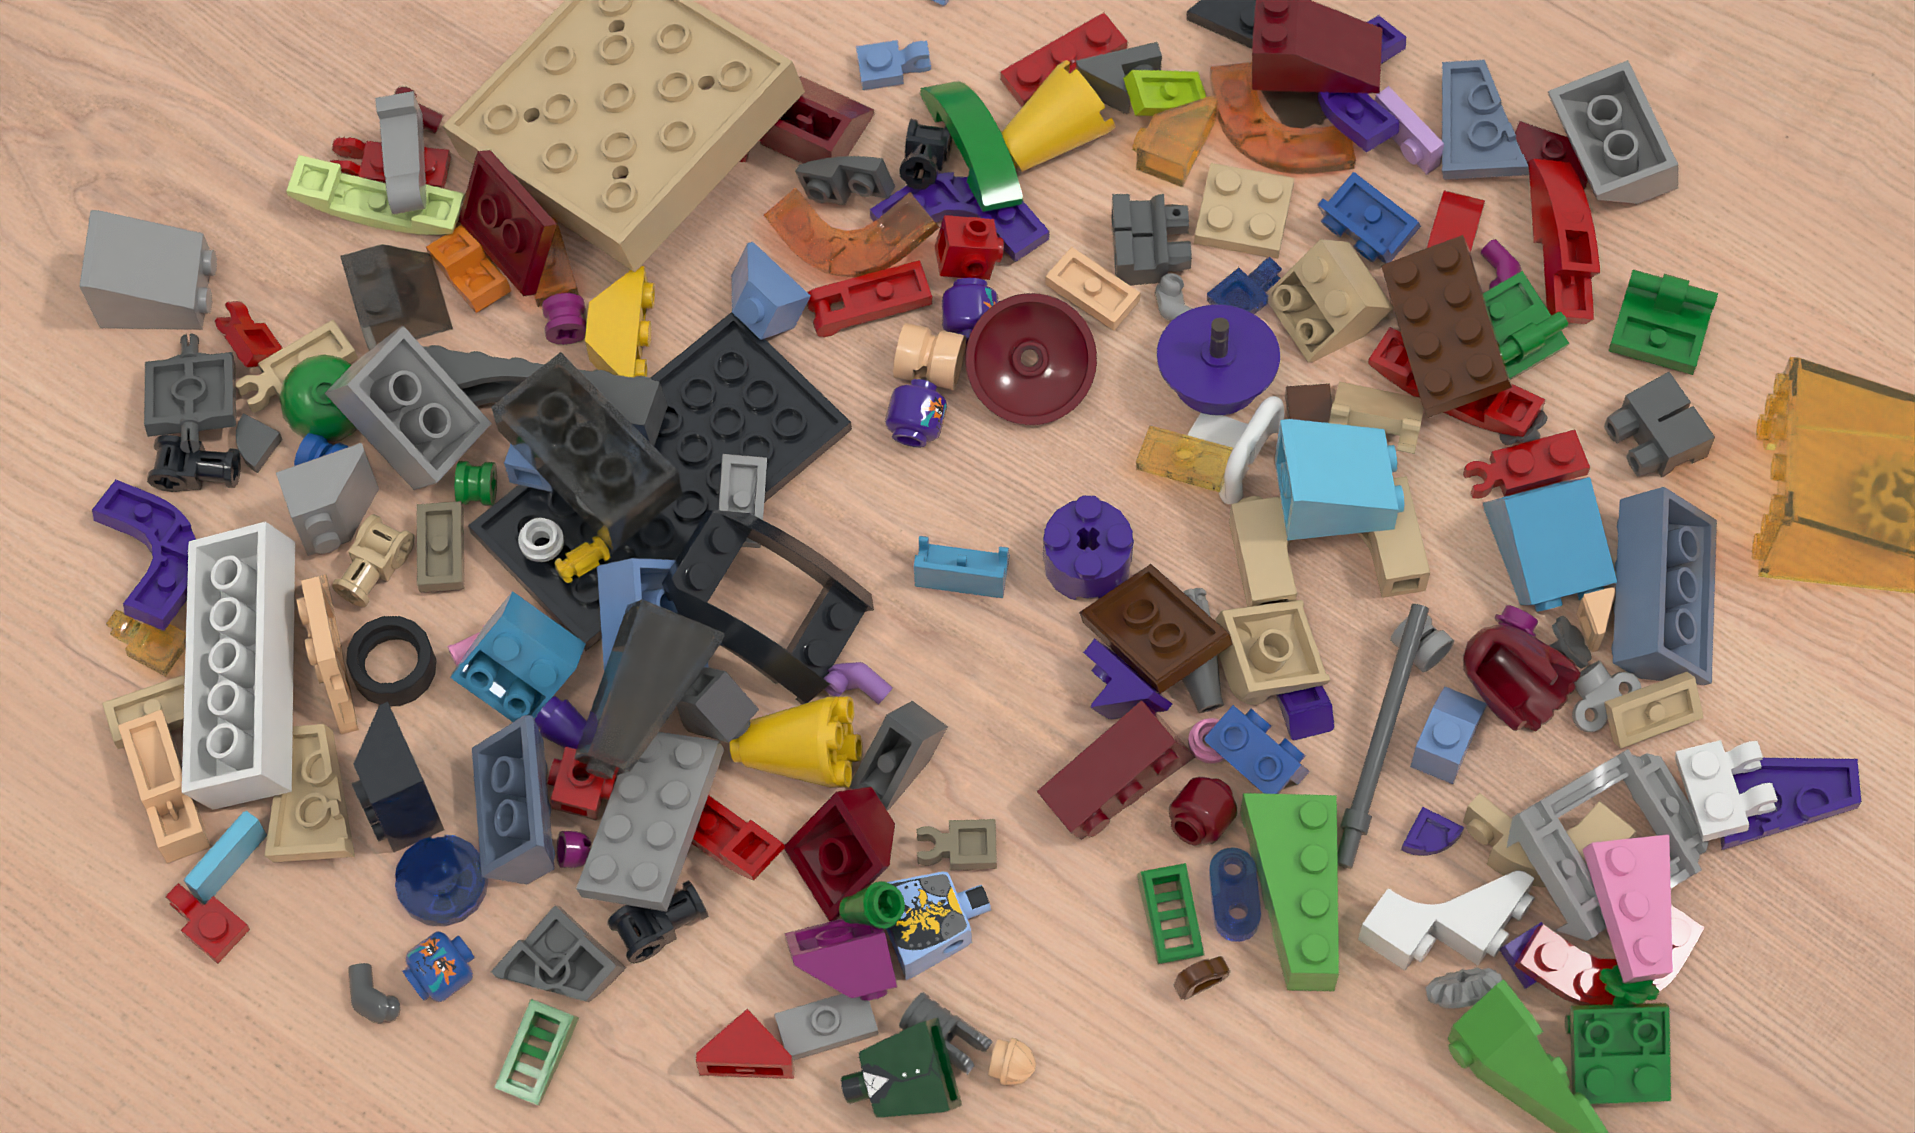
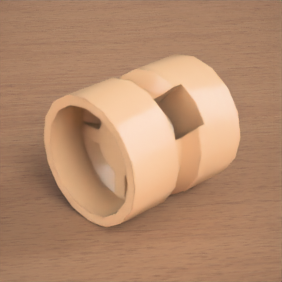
(929, 356)

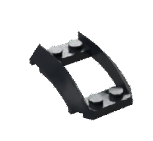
(820, 635)

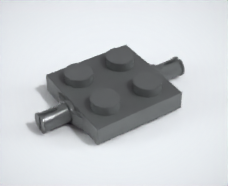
(190, 393)

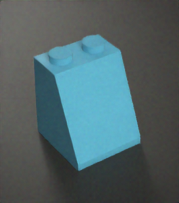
(1335, 479)

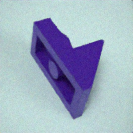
(1123, 686)

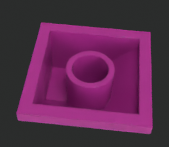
(845, 957)

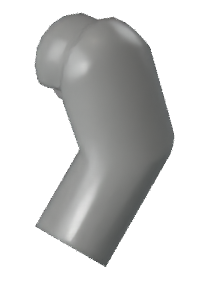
(1170, 297)

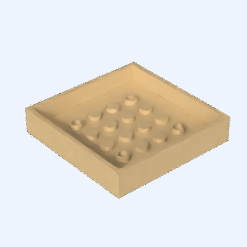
(626, 108)

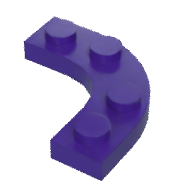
(1357, 113)
(953, 197)
(167, 537)

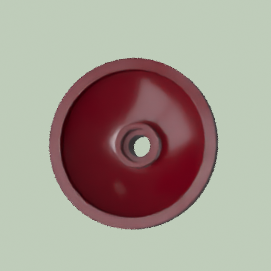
(1063, 364)

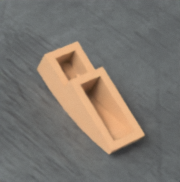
(159, 783)

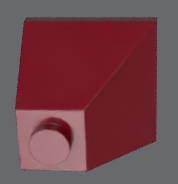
(843, 847)

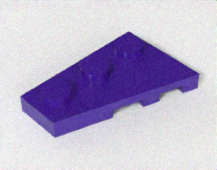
(1804, 792)

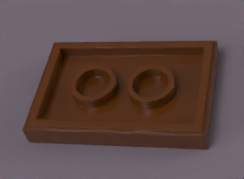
(1155, 628)

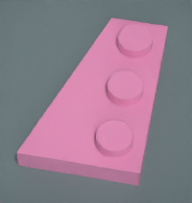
(1635, 903)

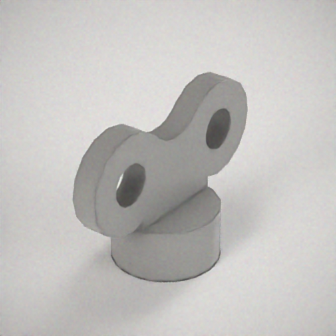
(1595, 688)

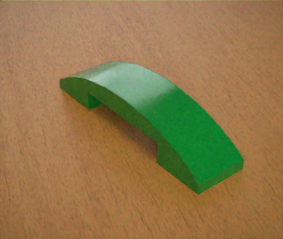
(979, 142)

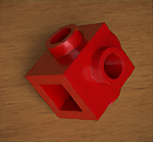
(968, 247)
(576, 796)

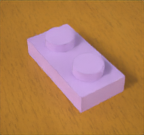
(1414, 137)

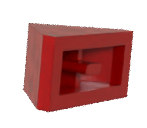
(745, 1051)

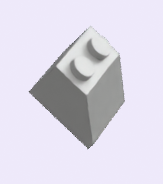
(329, 497)

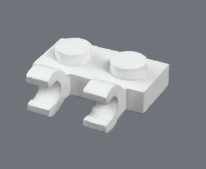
(1712, 791)

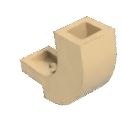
(1492, 826)

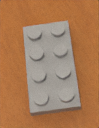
(651, 823)

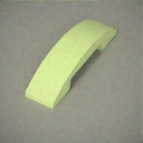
(366, 200)

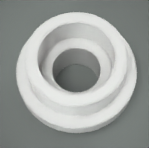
(536, 529)

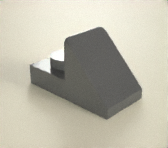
(1107, 72)

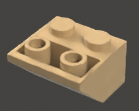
(1328, 299)

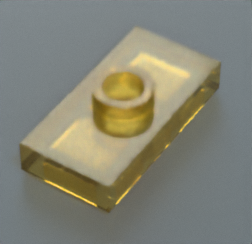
(1183, 458)

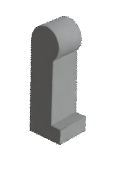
(403, 151)

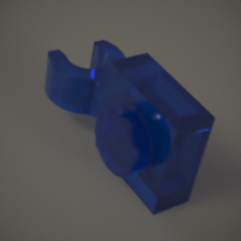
(1246, 290)

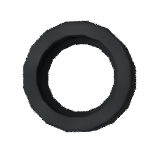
(380, 631)

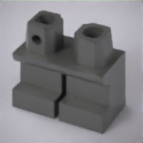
(1141, 239)
(1662, 426)

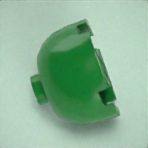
(305, 402)

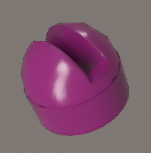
(572, 849)

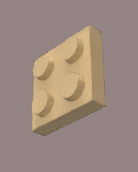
(1244, 210)

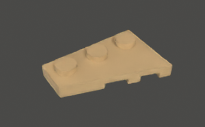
(314, 816)

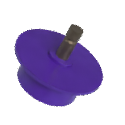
(1218, 358)

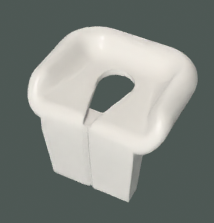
(1243, 437)

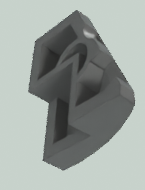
(560, 959)

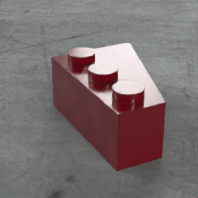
(1115, 771)

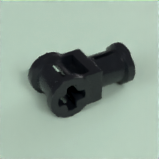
(926, 150)
(180, 470)
(656, 926)

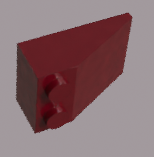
(1313, 49)

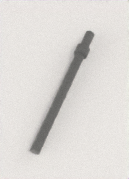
(1356, 819)

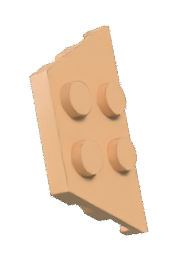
(325, 649)

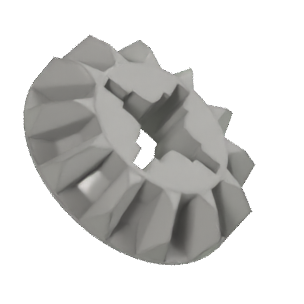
(1462, 987)

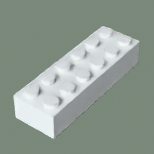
(239, 666)

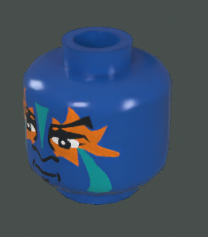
(439, 966)

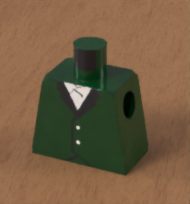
(905, 1074)

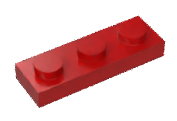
(1088, 40)

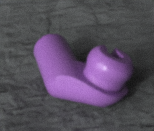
(855, 676)

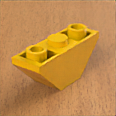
(618, 325)

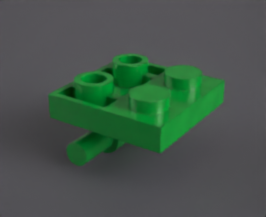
(1663, 321)
(1524, 325)
(1620, 1052)

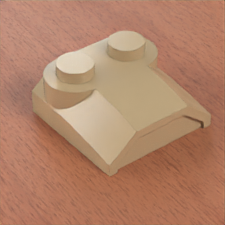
(1270, 651)

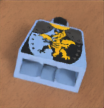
(933, 920)

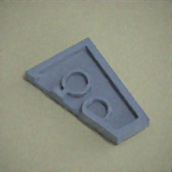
(1475, 126)

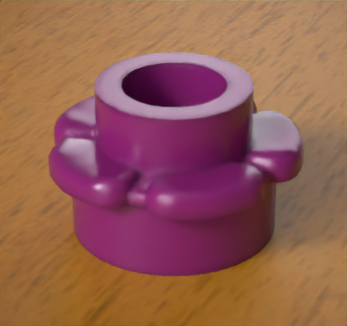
(1517, 618)

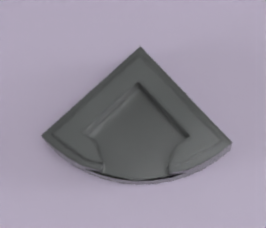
(256, 441)

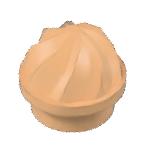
(1011, 1062)

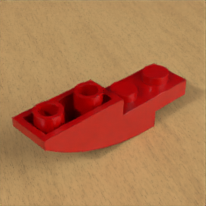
(1568, 237)

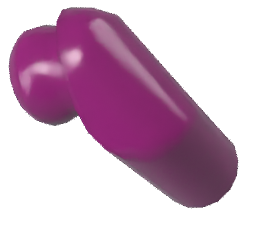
(1501, 260)

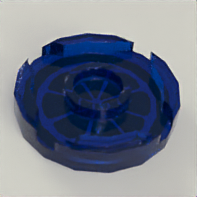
(440, 880)

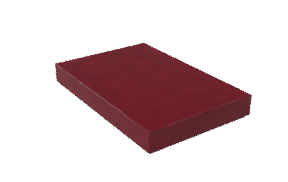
(507, 222)

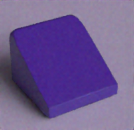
(1307, 712)

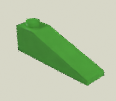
(1503, 1051)

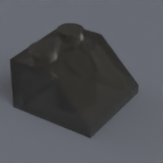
(395, 290)

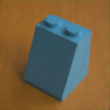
(1552, 542)

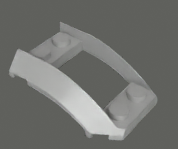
(1558, 859)

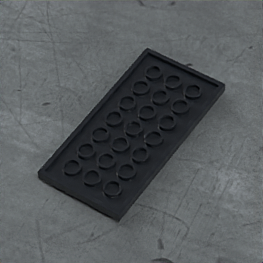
(721, 398)

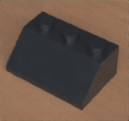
(392, 785)

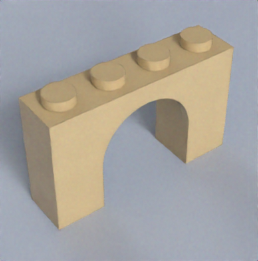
(1264, 561)

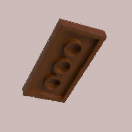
(1446, 326)

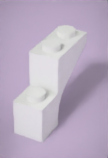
(1467, 924)

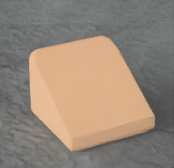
(1594, 615)

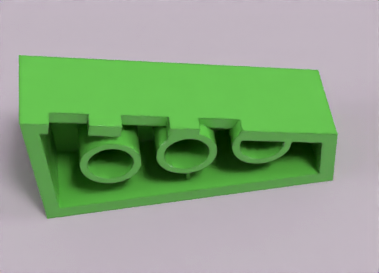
(1298, 874)

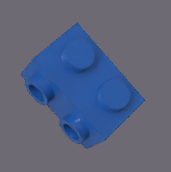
(1368, 218)
(1251, 751)

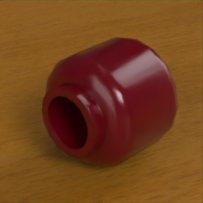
(1202, 811)

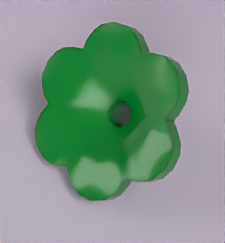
(1627, 992)

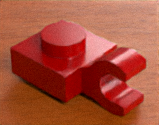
(248, 339)
(210, 926)

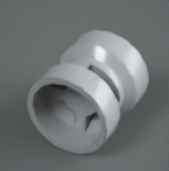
(1432, 646)

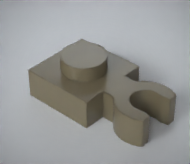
(968, 845)

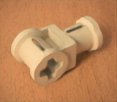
(374, 555)

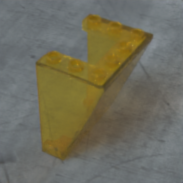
(1840, 480)

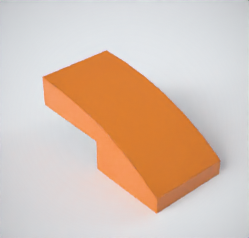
(468, 269)

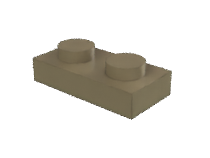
(440, 546)

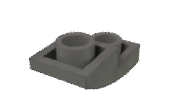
(838, 177)

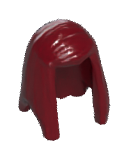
(1518, 675)

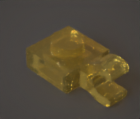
(148, 644)

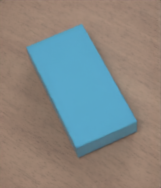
(225, 857)

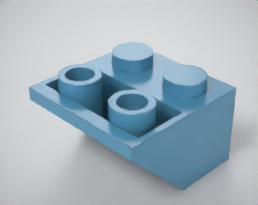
(518, 659)

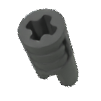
(925, 1009)

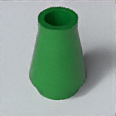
(874, 906)

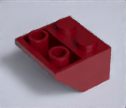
(818, 125)

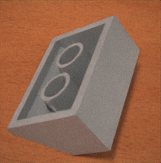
(1616, 136)
(408, 409)

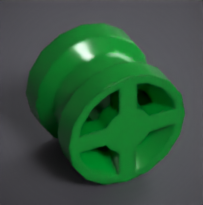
(476, 483)

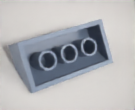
(1664, 587)

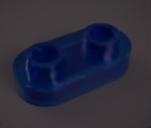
(1234, 892)

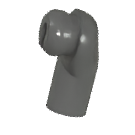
(368, 1000)

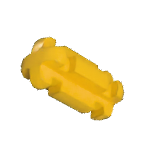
(582, 559)

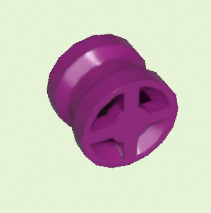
(564, 318)

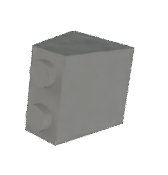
(146, 274)

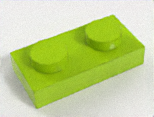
(1162, 90)

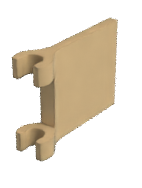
(1379, 409)

